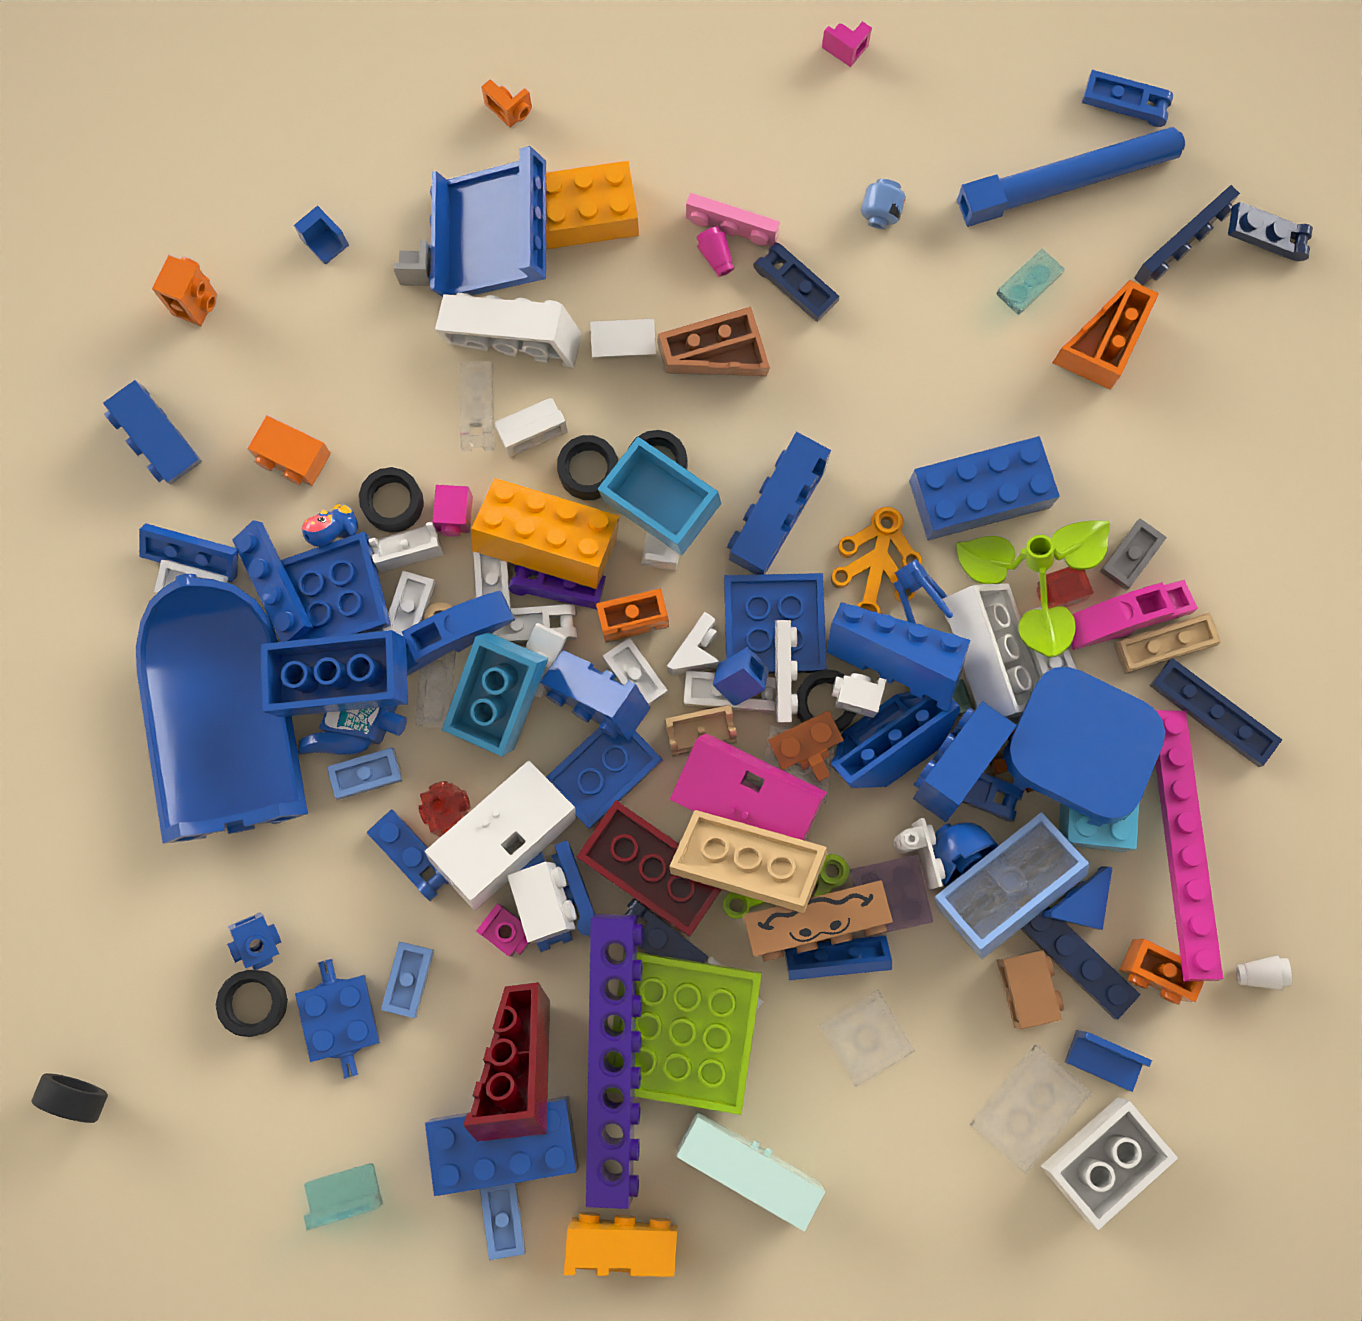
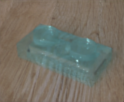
(1030, 281)

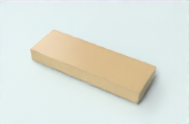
(1167, 643)

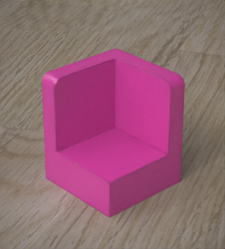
(845, 43)

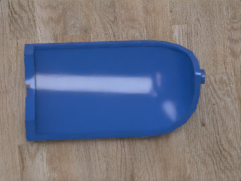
(201, 700)

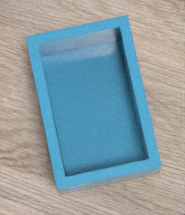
(660, 495)

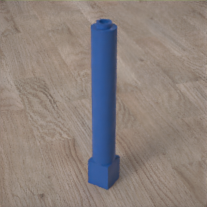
(991, 196)

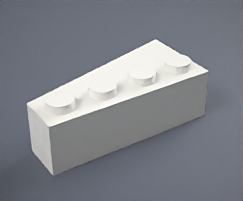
(509, 326)

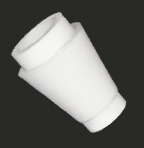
(1265, 973)

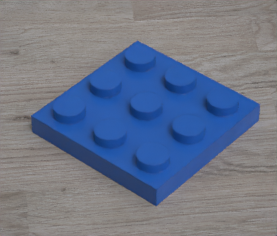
(339, 588)
(759, 600)

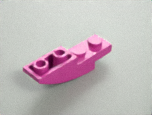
(1130, 612)

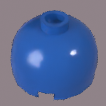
(961, 848)

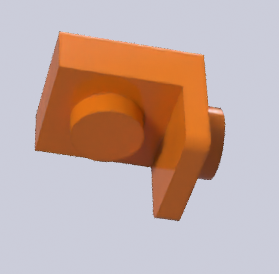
(505, 106)

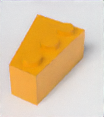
(621, 1245)

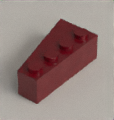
(514, 1080)

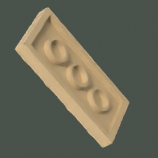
(749, 861)

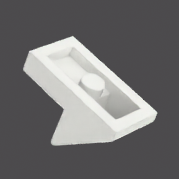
(690, 655)

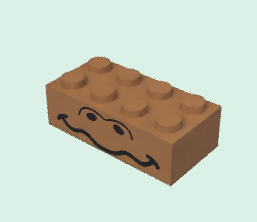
(826, 917)

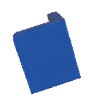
(321, 235)
(741, 676)

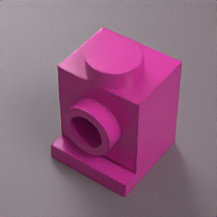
(491, 928)

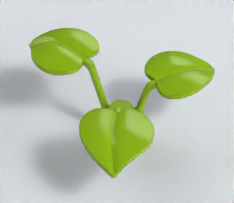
(1081, 546)

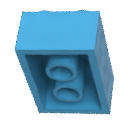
(494, 693)

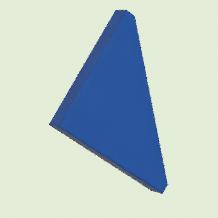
(1086, 902)

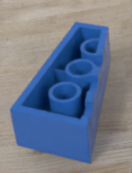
(779, 505)
(899, 651)

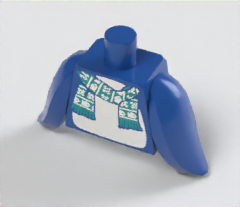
(353, 731)

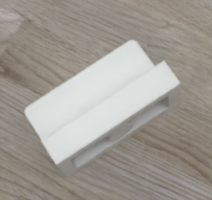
(531, 427)

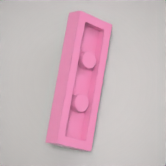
(732, 220)

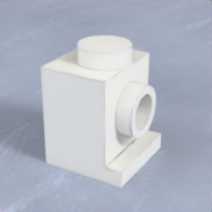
(858, 694)

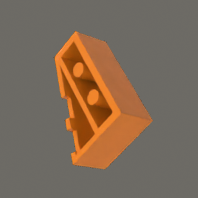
(1108, 339)

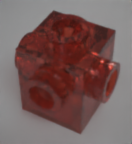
(443, 807)

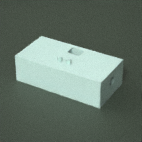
(750, 1171)

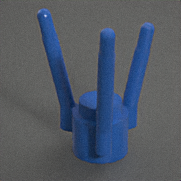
(914, 577)

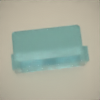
(342, 1195)

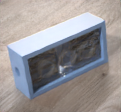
(1012, 885)

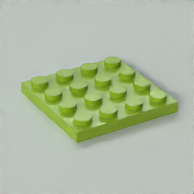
(693, 1032)

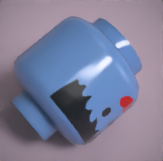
(883, 203)

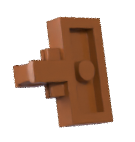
(807, 744)

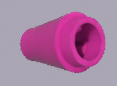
(715, 249)

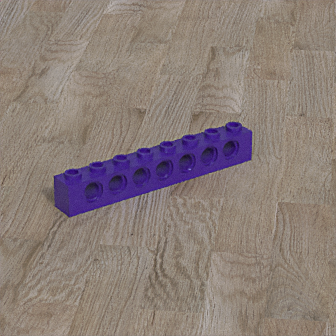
(602, 1186)

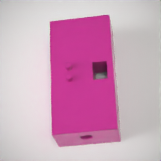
(746, 789)

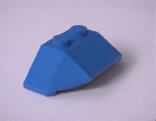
(893, 741)

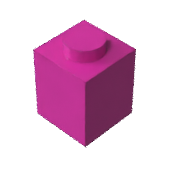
(452, 510)

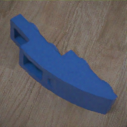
(455, 629)

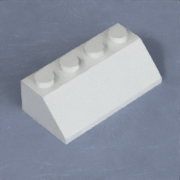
(997, 659)

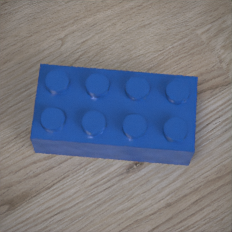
(983, 488)
(334, 674)
(464, 1164)

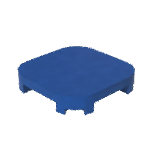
(1085, 745)

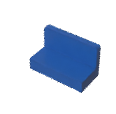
(1105, 1060)

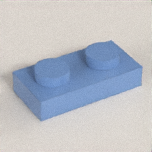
(364, 773)
(407, 980)
(502, 1221)

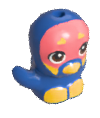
(327, 525)

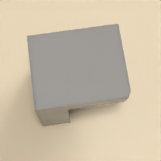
(414, 266)

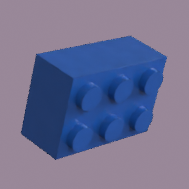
(962, 760)

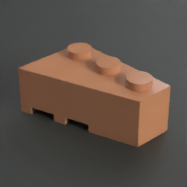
(716, 346)

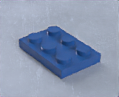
(602, 772)

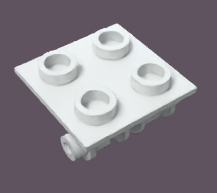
(921, 838)

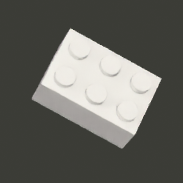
(1109, 1162)

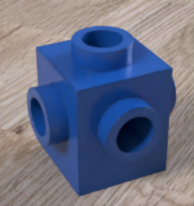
(245, 932)

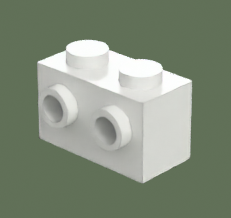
(542, 901)

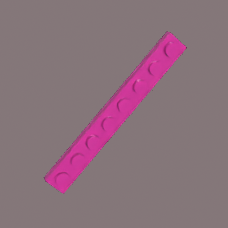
(1187, 853)

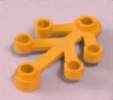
(877, 559)

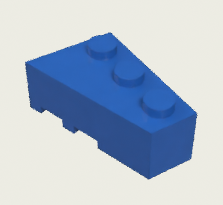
(151, 433)
(595, 695)

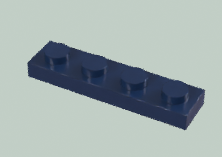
(1179, 245)
(1216, 712)
(1082, 964)

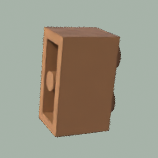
(1030, 989)

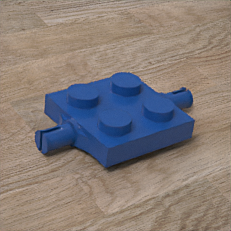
(337, 1018)

